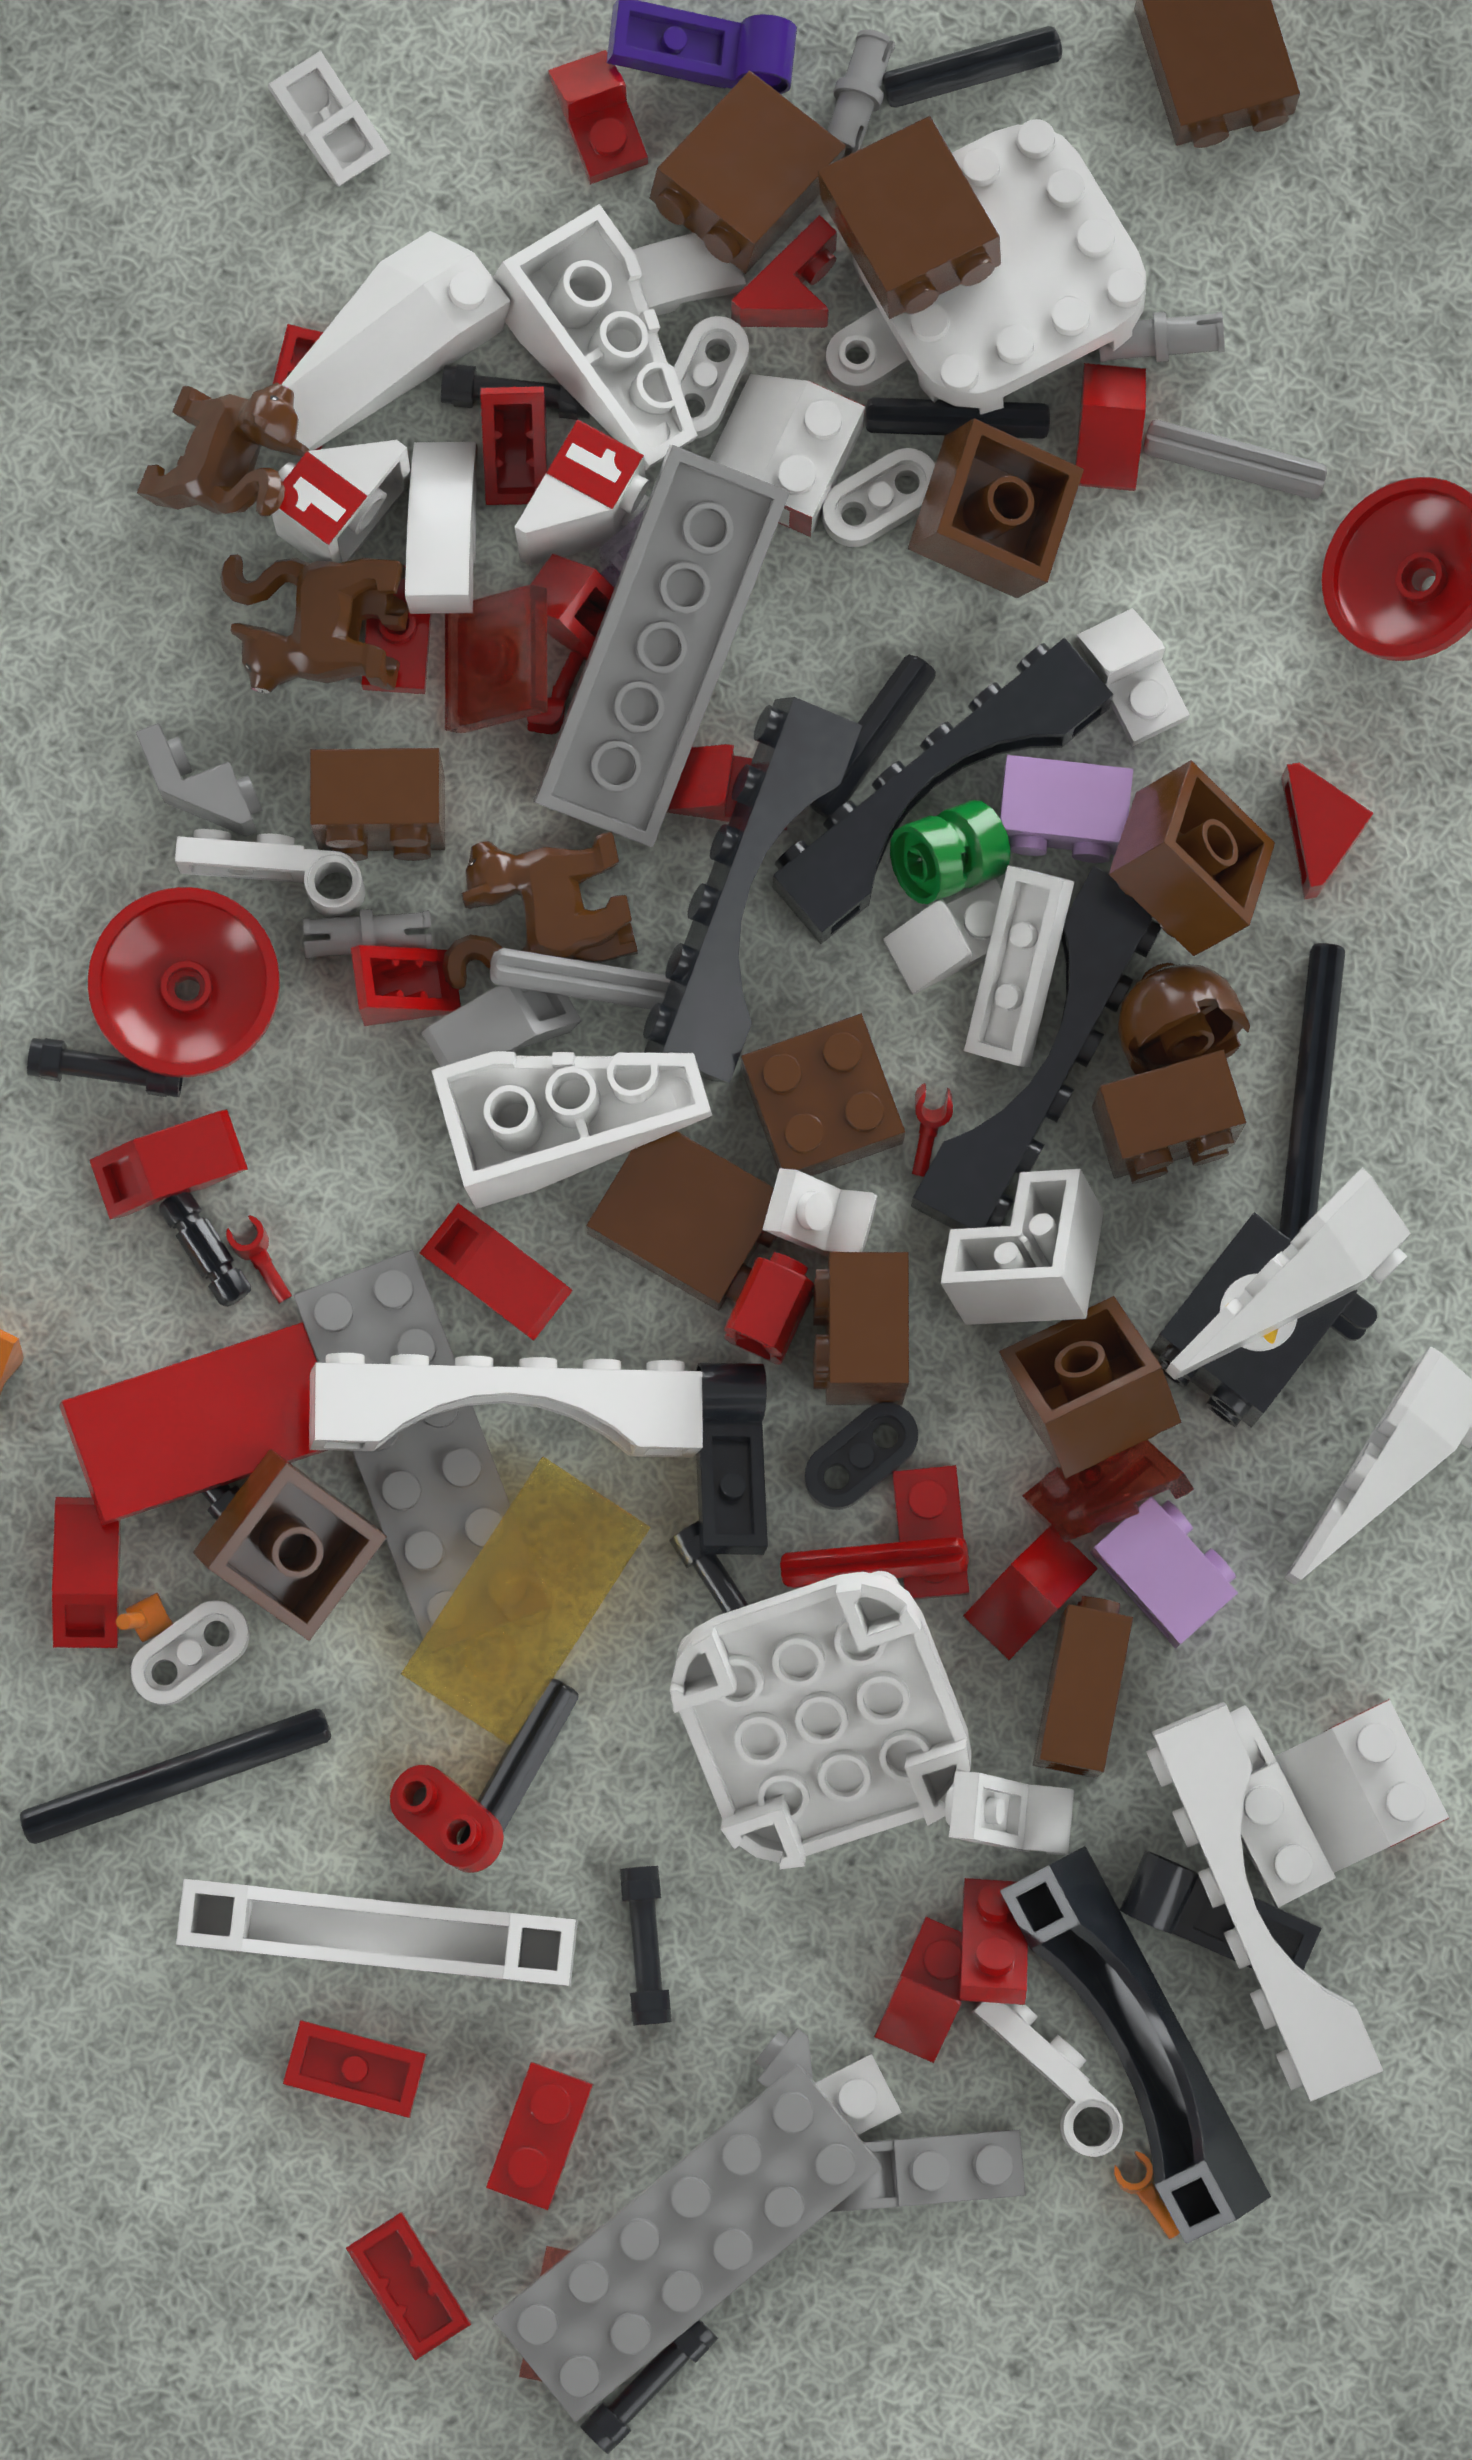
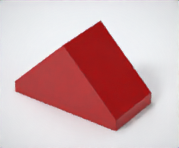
(1111, 426)
(513, 443)
(1322, 825)
(401, 984)
(1029, 1592)

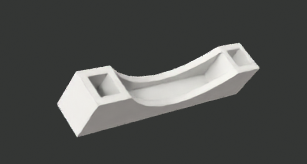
(637, 1410)
(377, 1932)
(1320, 2028)

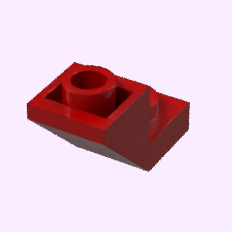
(168, 1163)
(496, 1271)
(84, 1576)

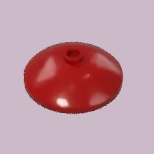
(1385, 556)
(176, 939)

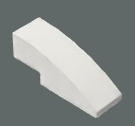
(441, 528)

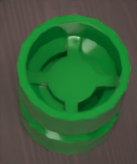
(949, 852)

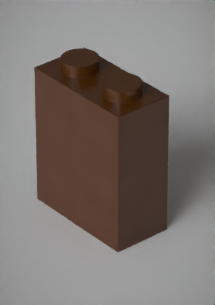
(1218, 66)
(745, 172)
(910, 218)
(685, 1217)
(1083, 1688)

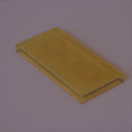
(525, 1600)

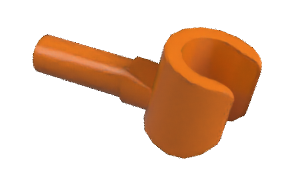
(146, 1617)
(1149, 2196)

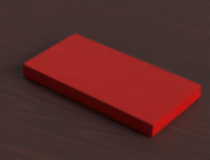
(193, 1423)

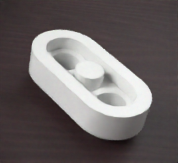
(877, 339)
(708, 380)
(877, 496)
(188, 1649)

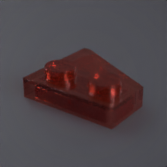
(1105, 1490)

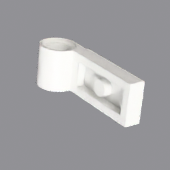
(274, 859)
(1009, 1813)
(1274, 1824)
(1059, 2065)

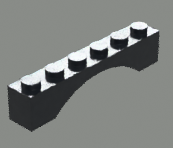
(1038, 709)
(796, 762)
(975, 1168)
(1192, 2142)

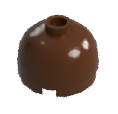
(1179, 1016)

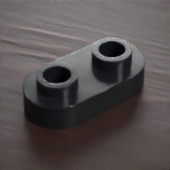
(860, 1456)

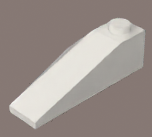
(592, 330)
(394, 333)
(550, 1117)
(1329, 1258)
(1413, 1436)

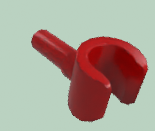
(553, 719)
(928, 1129)
(261, 1260)

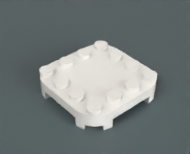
(1062, 280)
(820, 1716)

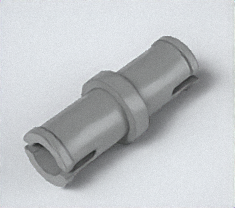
(860, 91)
(1170, 337)
(365, 930)

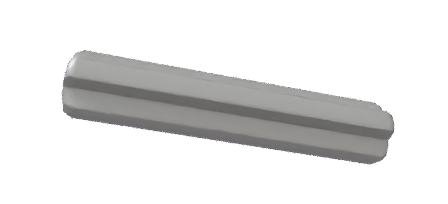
(1235, 459)
(577, 978)

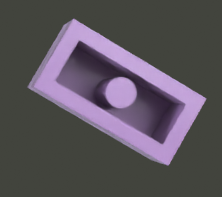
(1064, 807)
(1166, 1570)

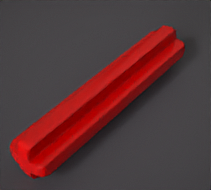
(896, 1558)

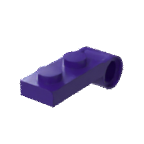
(701, 46)

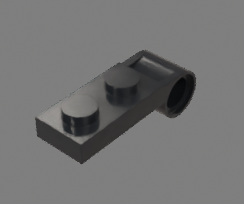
(732, 1460)
(1177, 1903)

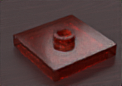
(496, 660)

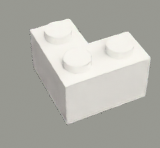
(1035, 1266)

